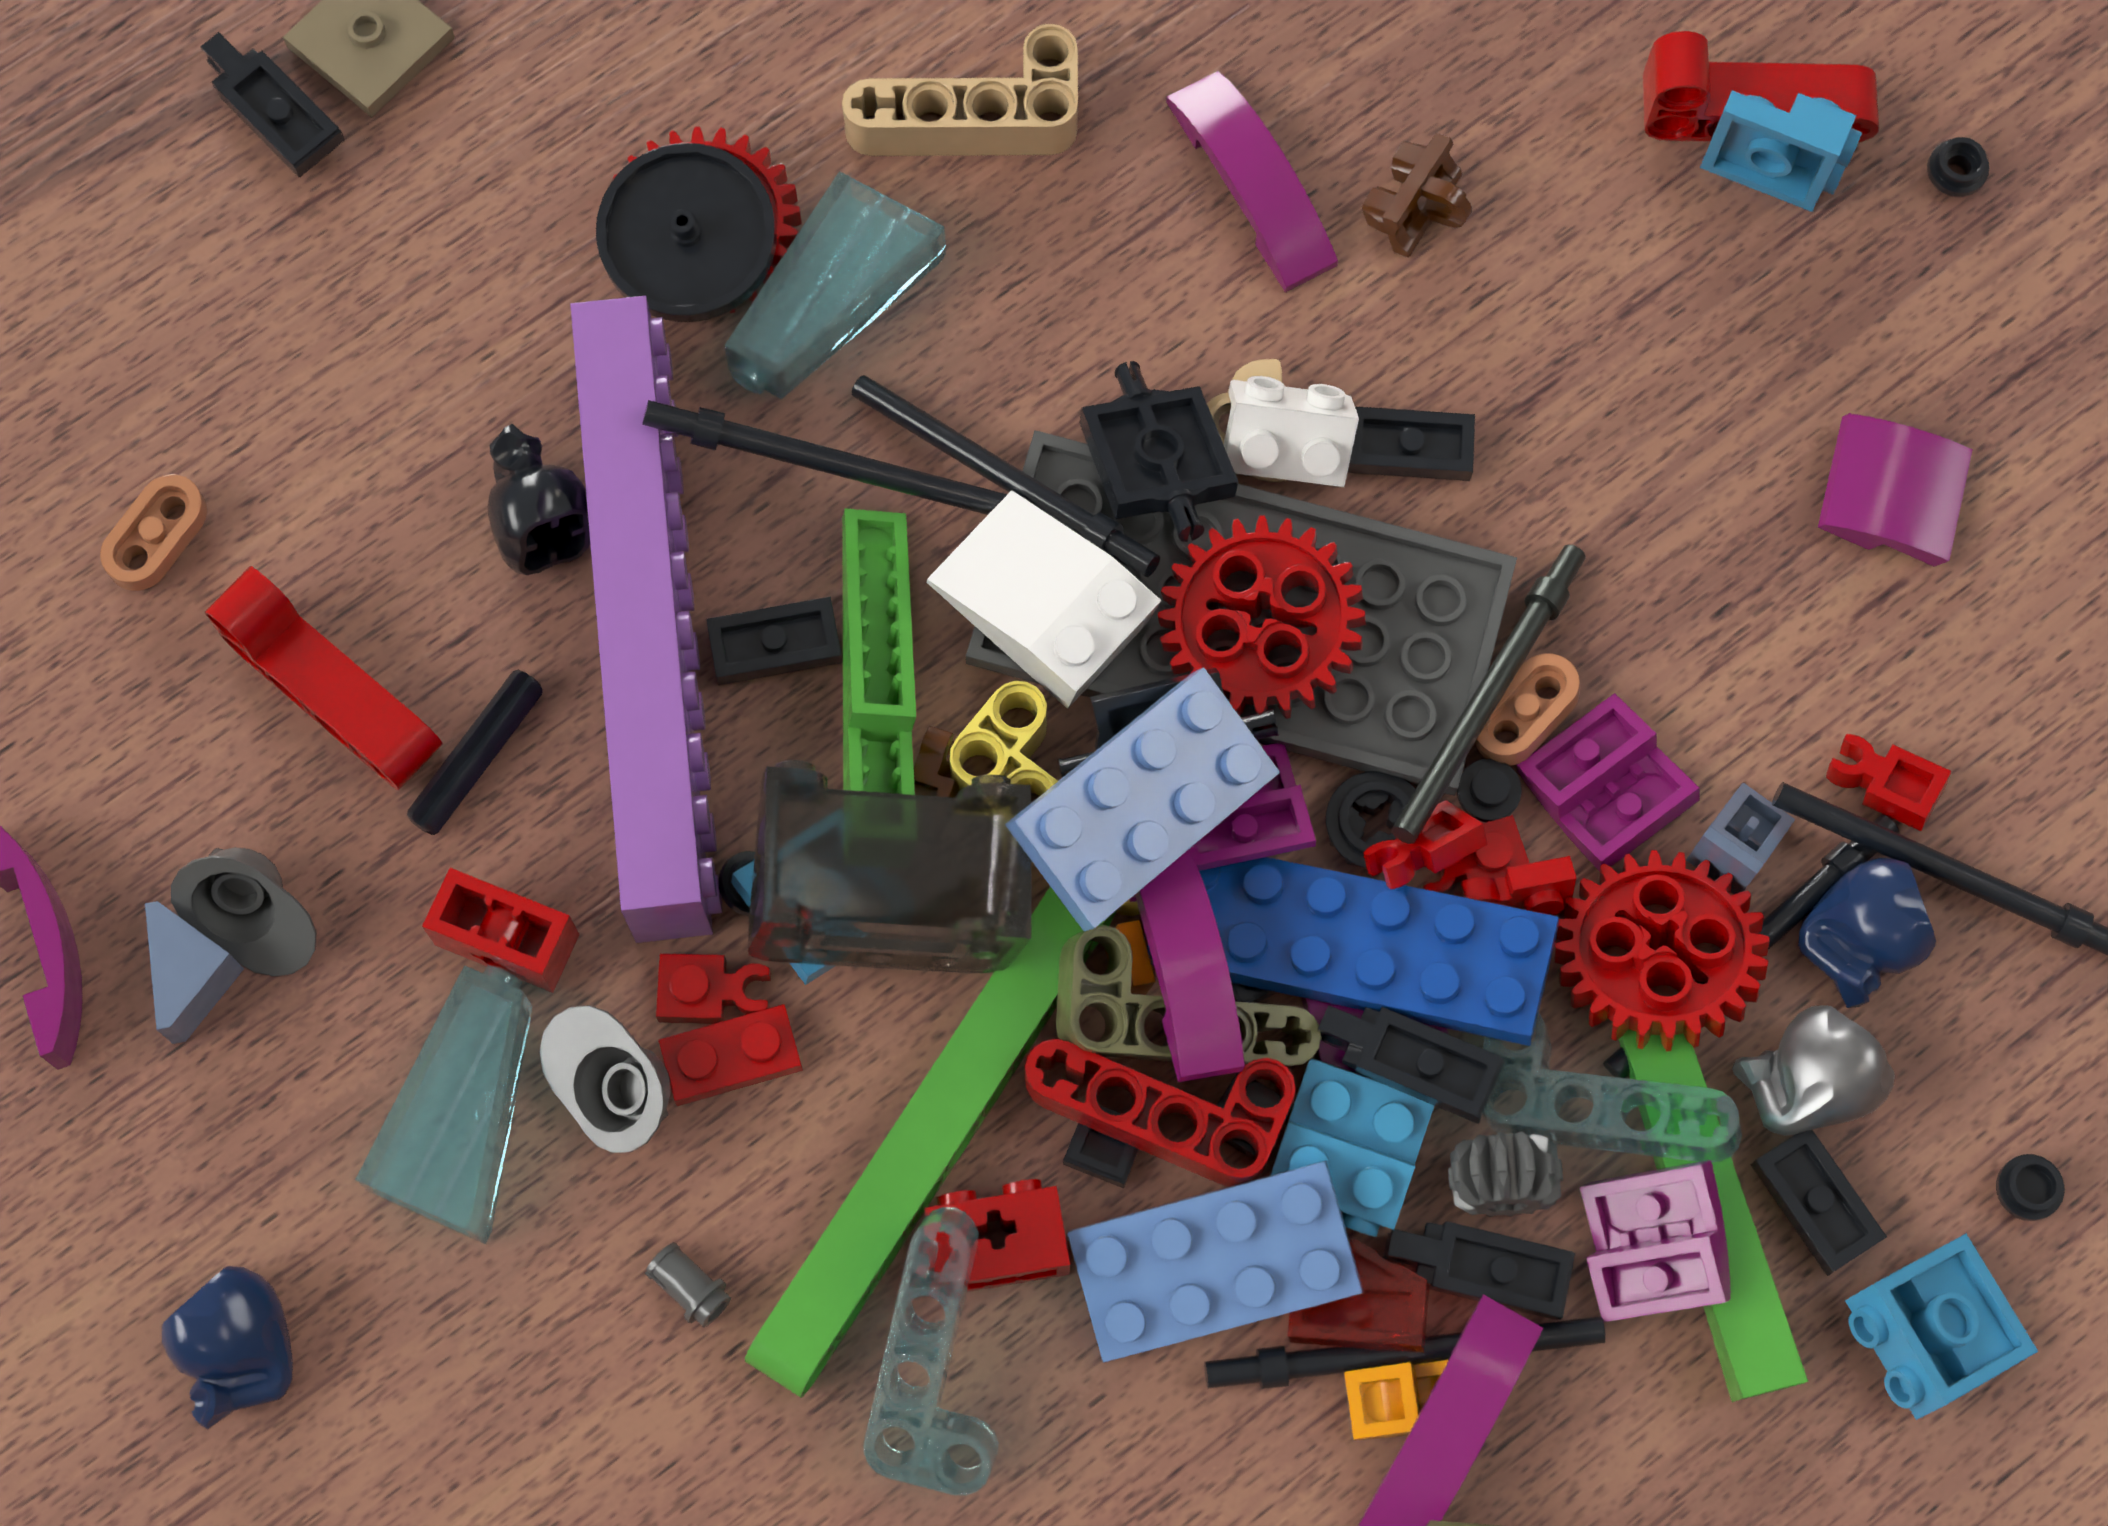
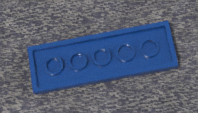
(1378, 947)

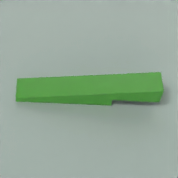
(877, 654)
(1751, 1327)

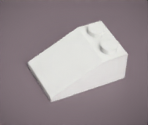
(1045, 596)

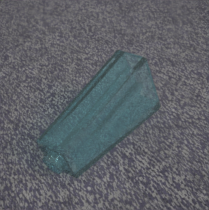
(830, 284)
(455, 1112)

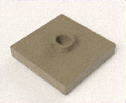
(369, 46)

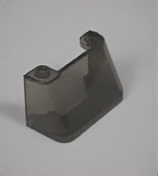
(888, 875)

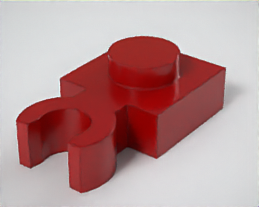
(1896, 785)
(1441, 844)
(1503, 851)
(1529, 887)
(698, 988)

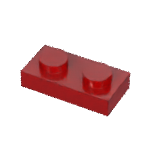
(730, 1055)

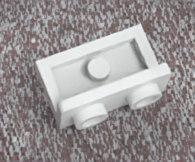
(1290, 431)

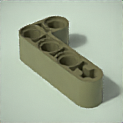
(1126, 1012)

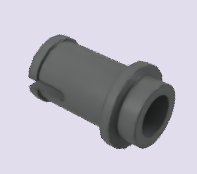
(688, 1285)

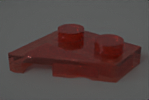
(1383, 1317)

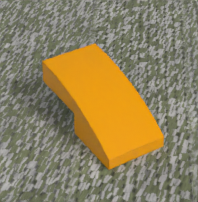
(1389, 1397)

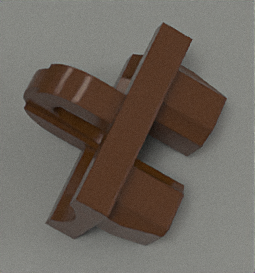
(1426, 195)

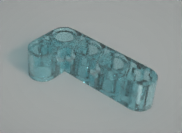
(1612, 1100)
(932, 1347)

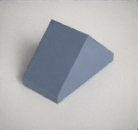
(1741, 837)
(186, 973)

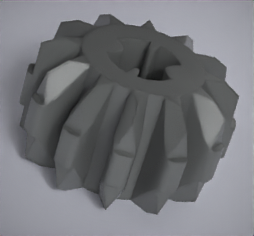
(1505, 1174)

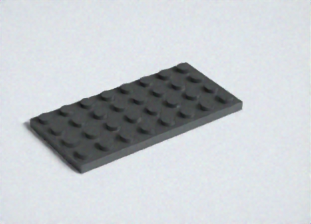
(1425, 637)

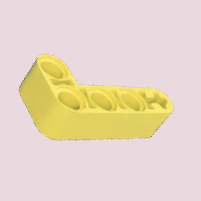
(1010, 746)

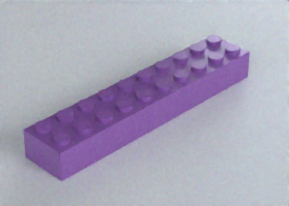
(645, 624)

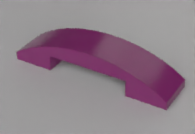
(1257, 177)
(1191, 973)
(55, 1009)
(1455, 1418)

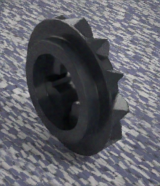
(1366, 794)

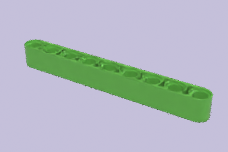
(916, 1157)

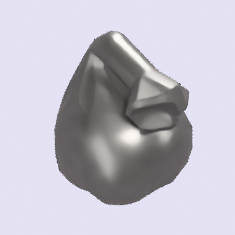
(1818, 1075)

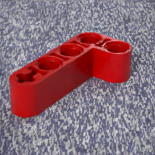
(1689, 93)
(321, 679)
(1156, 1099)

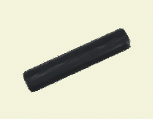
(475, 752)

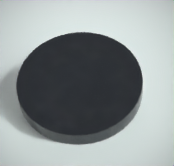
(687, 231)

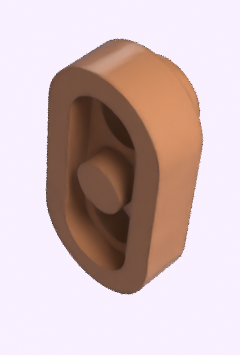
(149, 532)
(1526, 712)

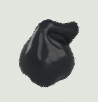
(535, 508)

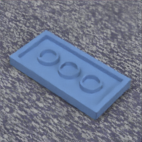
(1142, 799)
(1215, 1261)

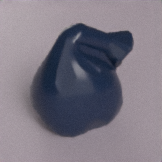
(1868, 927)
(232, 1343)

